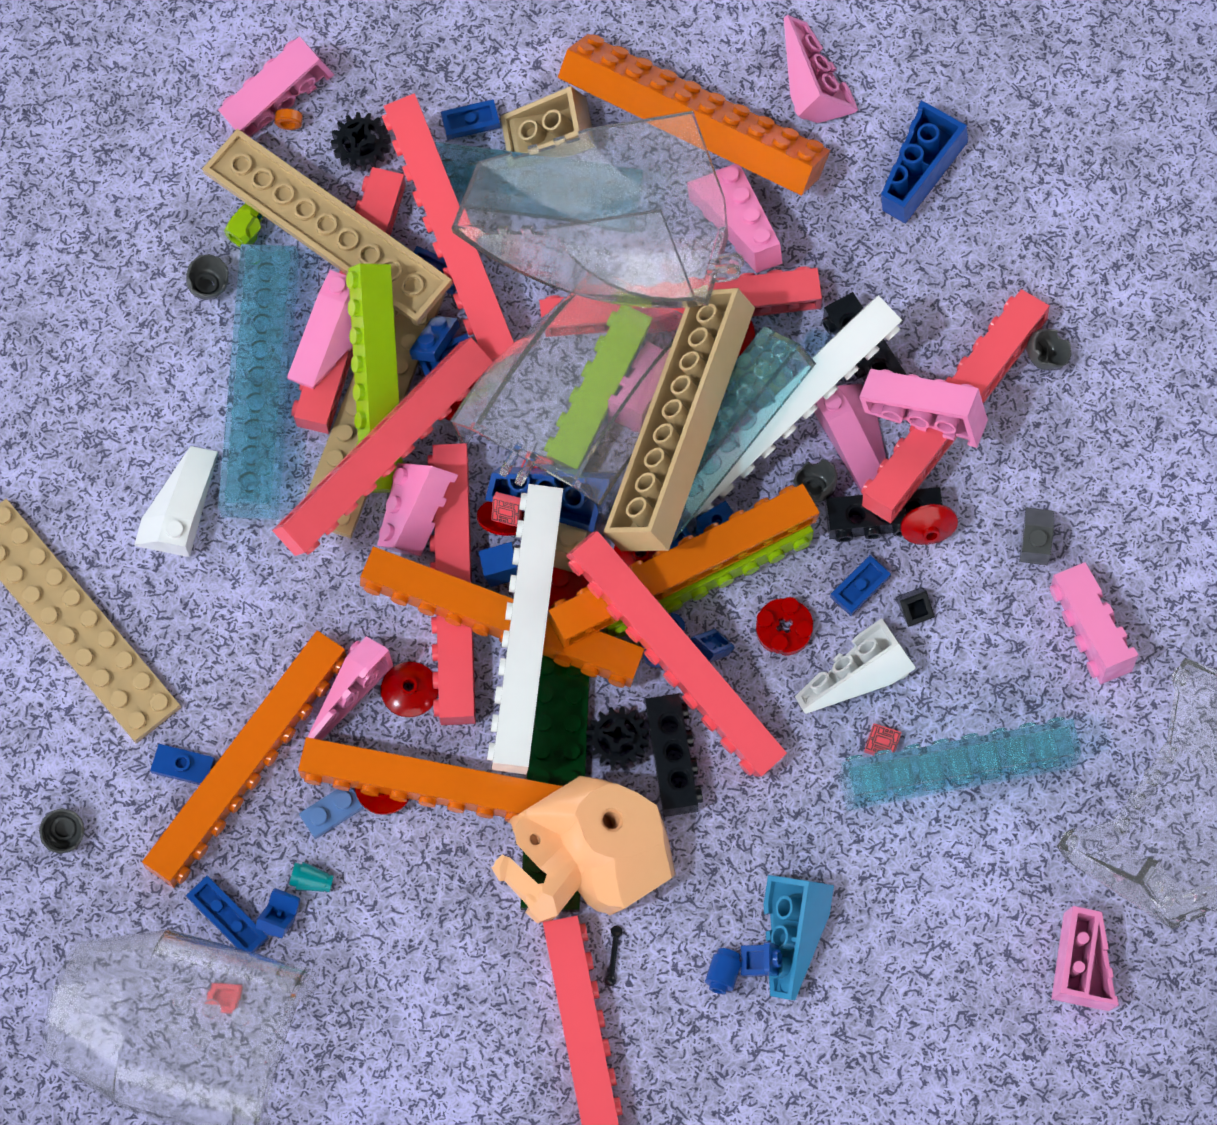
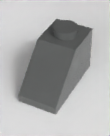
(1037, 536)

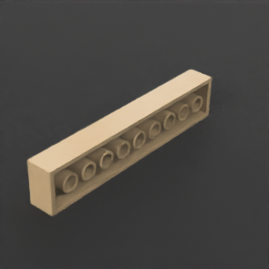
(679, 423)

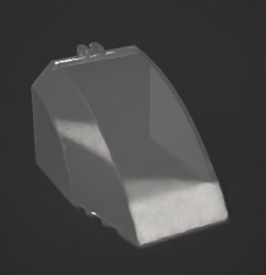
(608, 215)
(573, 393)

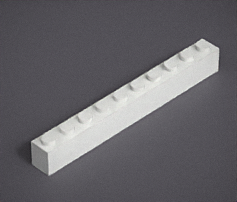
(833, 362)
(527, 629)

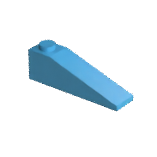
(797, 921)

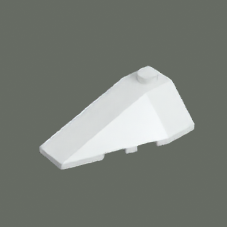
(177, 509)
(870, 665)

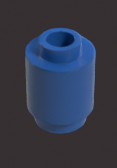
(723, 971)

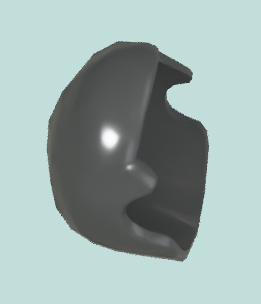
(203, 272)
(1048, 350)
(818, 479)
(61, 830)

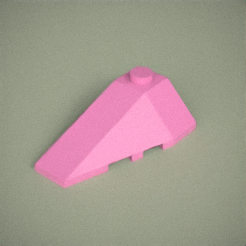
(811, 81)
(325, 334)
(852, 432)
(358, 675)

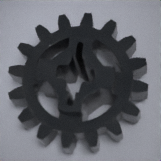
(367, 150)
(628, 741)

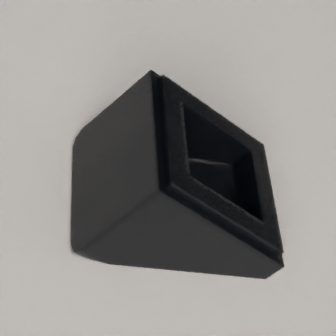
(915, 606)

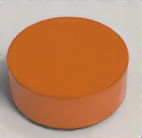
(288, 119)

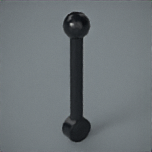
(616, 932)

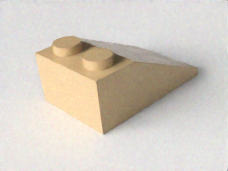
(546, 119)

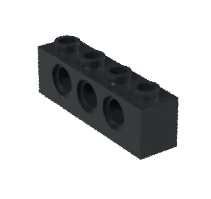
(838, 316)
(842, 508)
(660, 711)

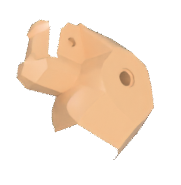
(592, 842)

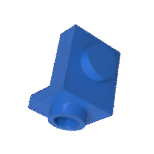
(278, 914)
(760, 960)

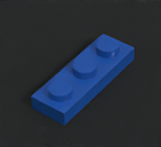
(226, 916)

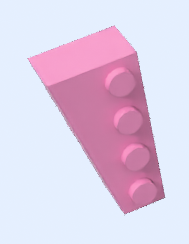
(275, 87)
(747, 222)
(925, 404)
(1093, 624)

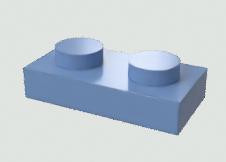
(330, 811)

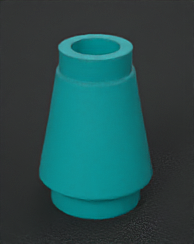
(310, 878)

